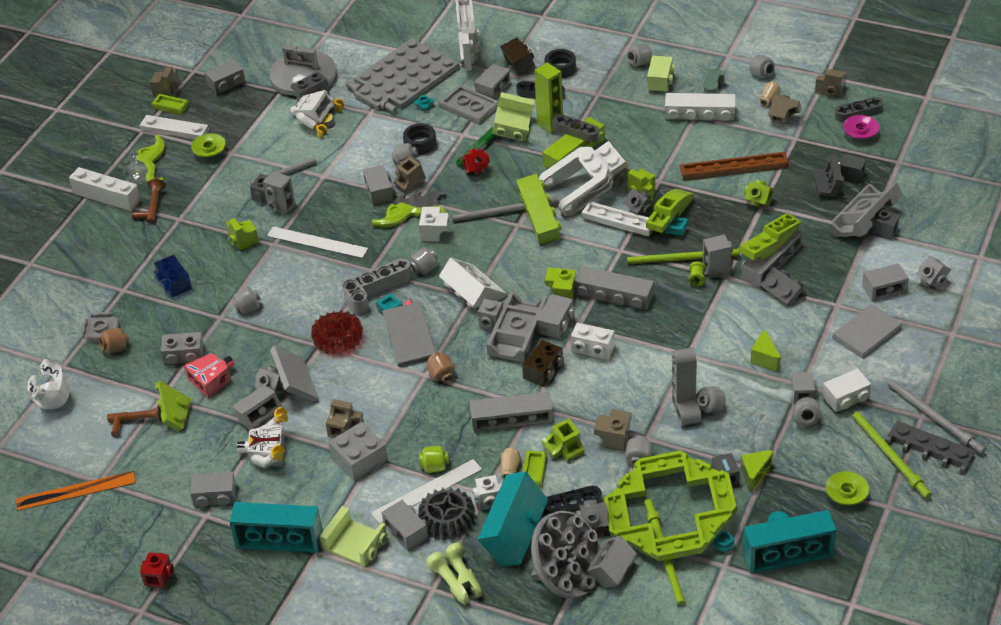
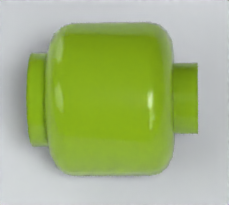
(433, 459)

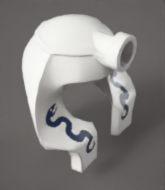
(51, 394)

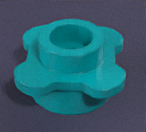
(424, 102)

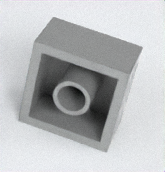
(358, 451)

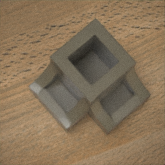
(165, 82)
(831, 83)
(782, 108)
(408, 174)
(342, 418)
(614, 429)

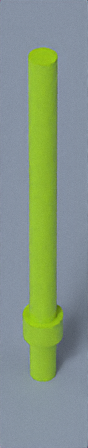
(671, 257)
(914, 480)
(654, 518)

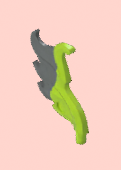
(408, 207)

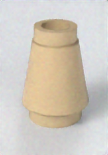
(770, 89)
(509, 461)

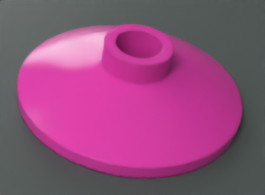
(861, 127)

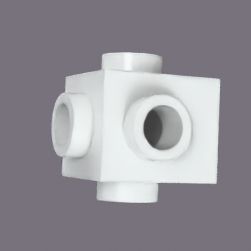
(486, 491)

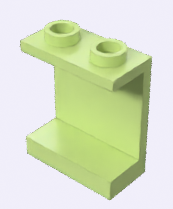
(513, 117)
(352, 539)

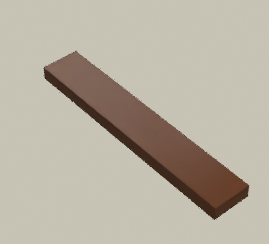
(734, 166)

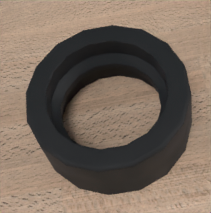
(562, 55)
(420, 129)

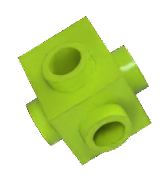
(764, 193)

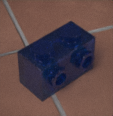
(172, 276)

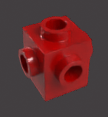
(471, 165)
(156, 570)

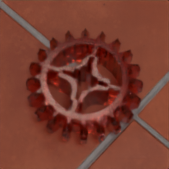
(337, 332)

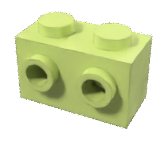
(659, 73)

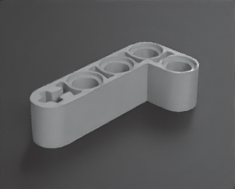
(374, 282)
(684, 386)

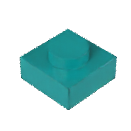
(677, 226)
(388, 302)

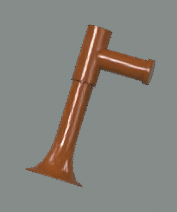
(156, 186)
(116, 418)

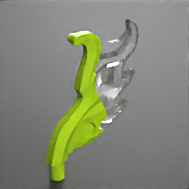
(142, 165)

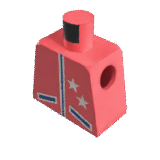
(209, 373)

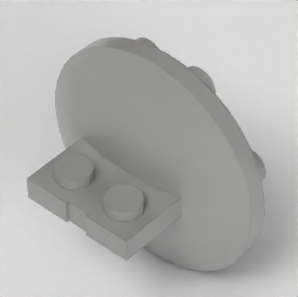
(298, 64)
(562, 554)

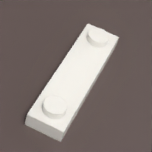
(173, 127)
(616, 218)

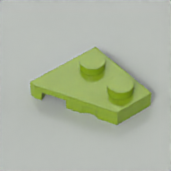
(173, 406)

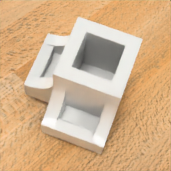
(432, 224)

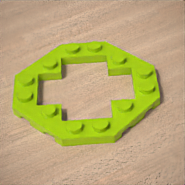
(708, 523)

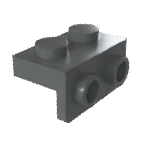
(311, 84)
(829, 179)
(782, 286)

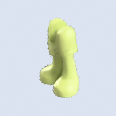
(453, 555)

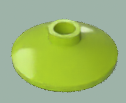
(208, 145)
(847, 488)

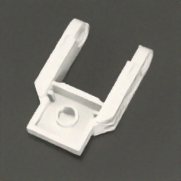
(467, 33)
(600, 166)

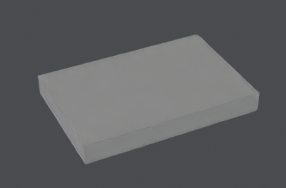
(469, 104)
(867, 330)
(408, 333)
(294, 374)

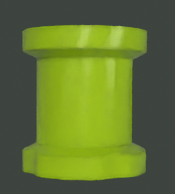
(697, 272)

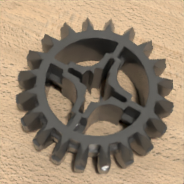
(447, 512)

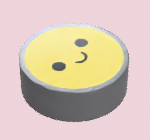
(328, 120)

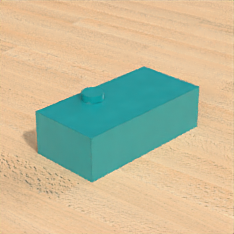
(513, 519)
(276, 527)
(789, 541)

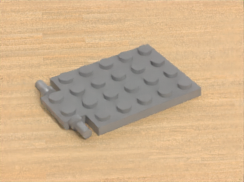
(402, 76)

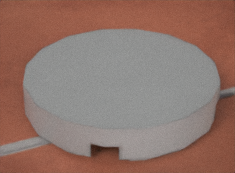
(94, 326)

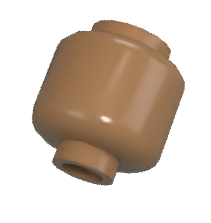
(113, 341)
(440, 367)

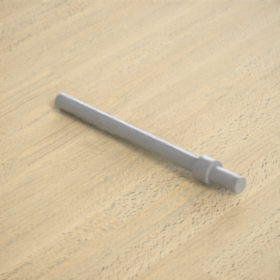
(494, 211)
(965, 438)

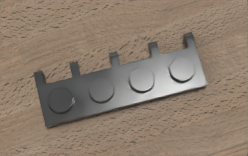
(931, 445)

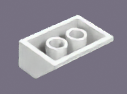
(470, 283)

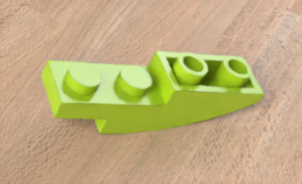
(668, 207)
(771, 238)

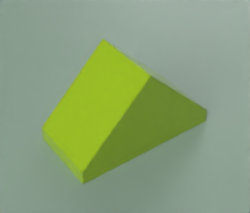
(765, 353)
(755, 466)

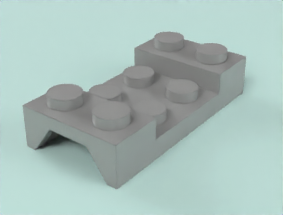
(857, 215)
(514, 328)

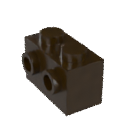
(518, 55)
(542, 363)

